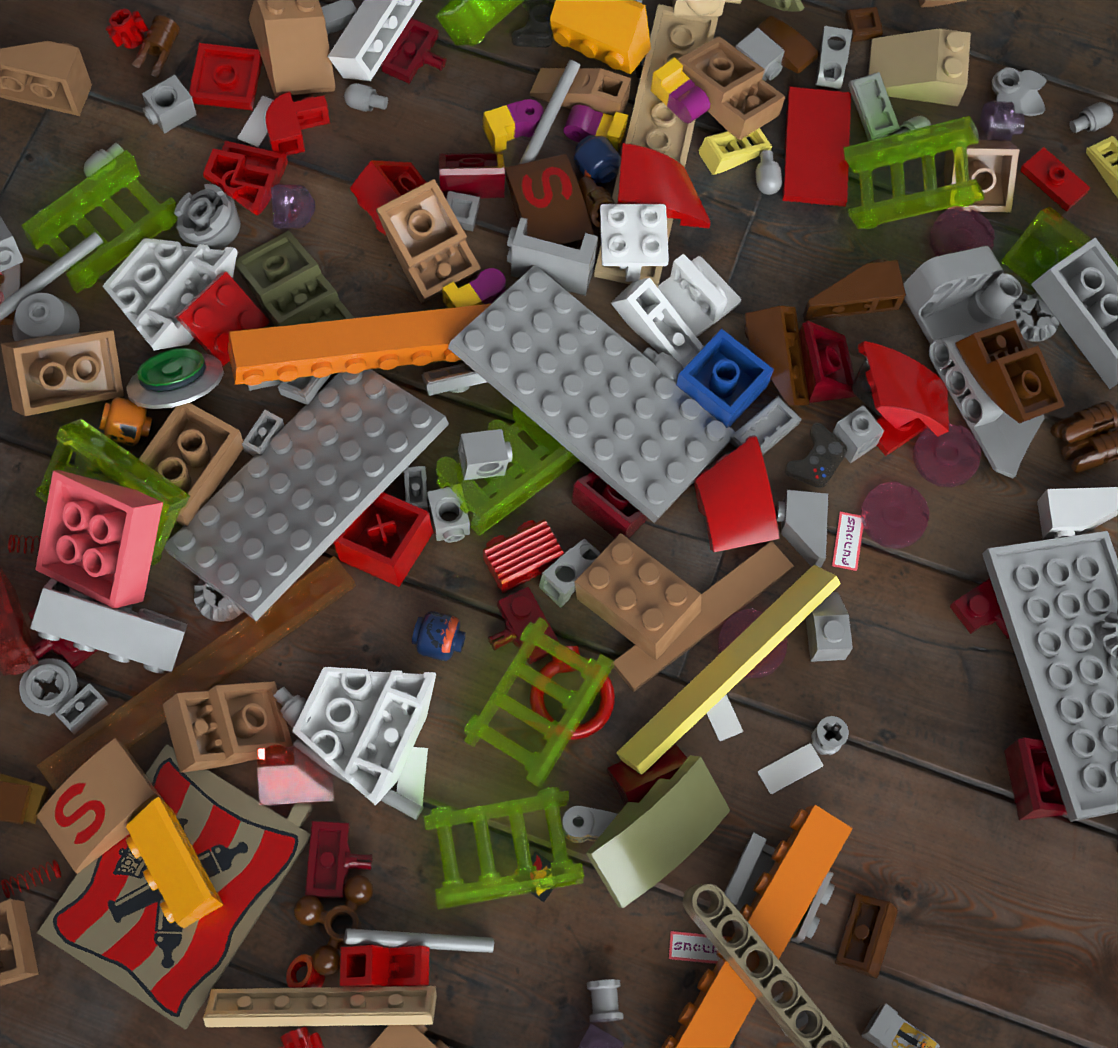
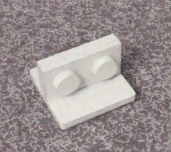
(634, 237)
(698, 293)

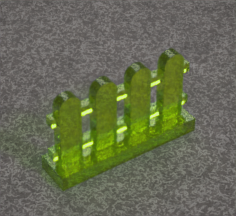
(510, 491)

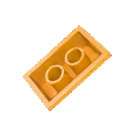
(603, 30)
(171, 864)

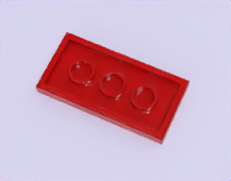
(815, 146)

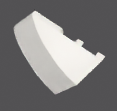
(160, 282)
(366, 723)

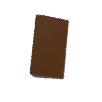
(866, 935)

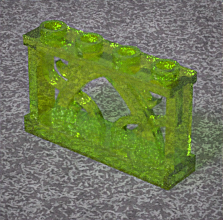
(98, 451)

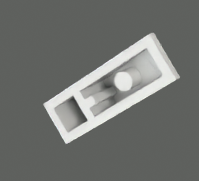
(657, 321)
(1076, 510)

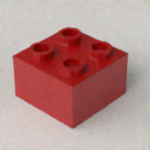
(386, 539)

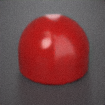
(312, 979)

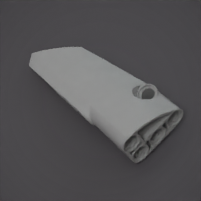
(950, 301)

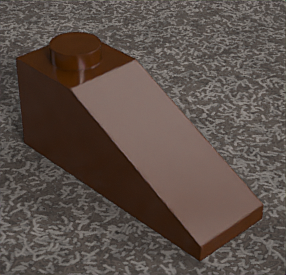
(866, 290)
(776, 341)

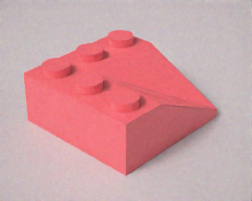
(98, 538)

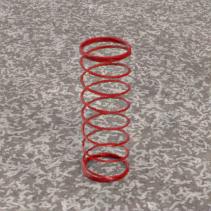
(9, 544)
(56, 870)

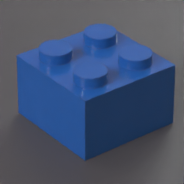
(725, 378)

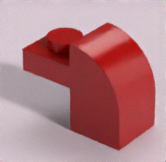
(288, 118)
(384, 966)

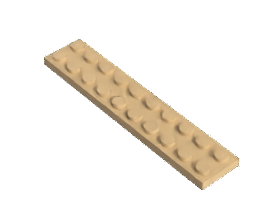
(652, 121)

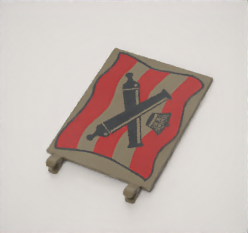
(116, 919)

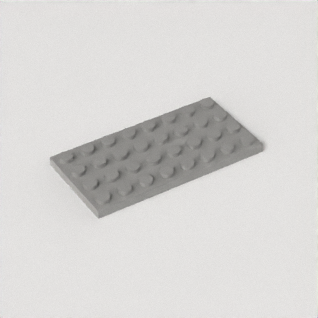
(592, 392)
(305, 488)
(1053, 611)

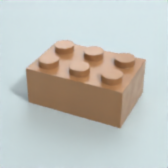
(193, 454)
(638, 596)

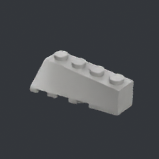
(119, 631)

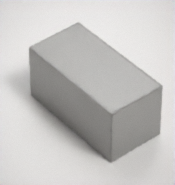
(338, 15)
(262, 433)
(416, 486)
(81, 708)

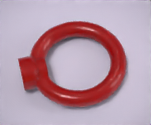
(606, 703)

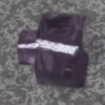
(1003, 122)
(291, 206)

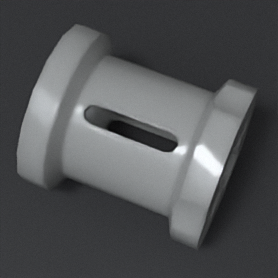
(825, 726)
(604, 1000)

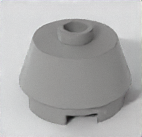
(208, 218)
(44, 316)

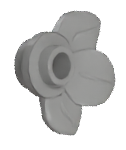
(1021, 90)

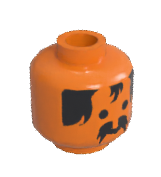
(125, 421)

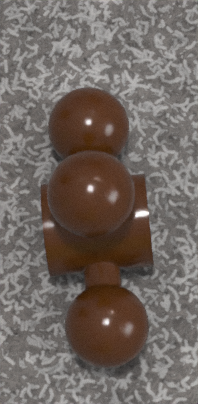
(310, 911)

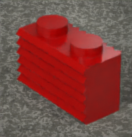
(522, 554)

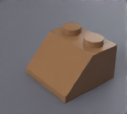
(994, 168)

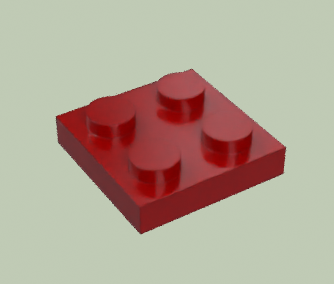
(225, 76)
(216, 312)

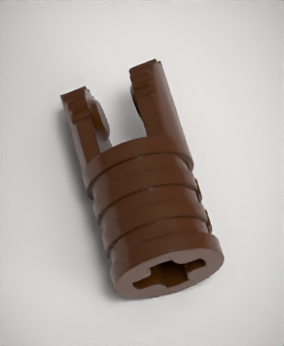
(158, 43)
(594, 197)
(1086, 423)
(1092, 451)

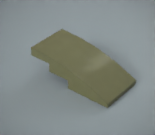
(290, 283)
(658, 832)

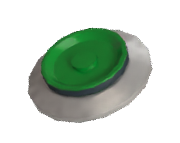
(174, 378)

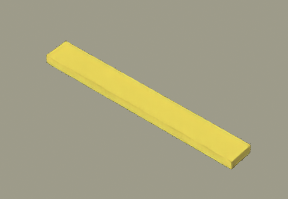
(727, 669)

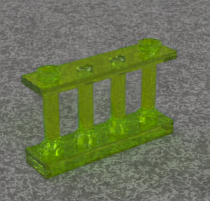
(906, 146)
(86, 196)
(555, 732)
(490, 883)

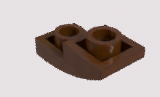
(798, 50)

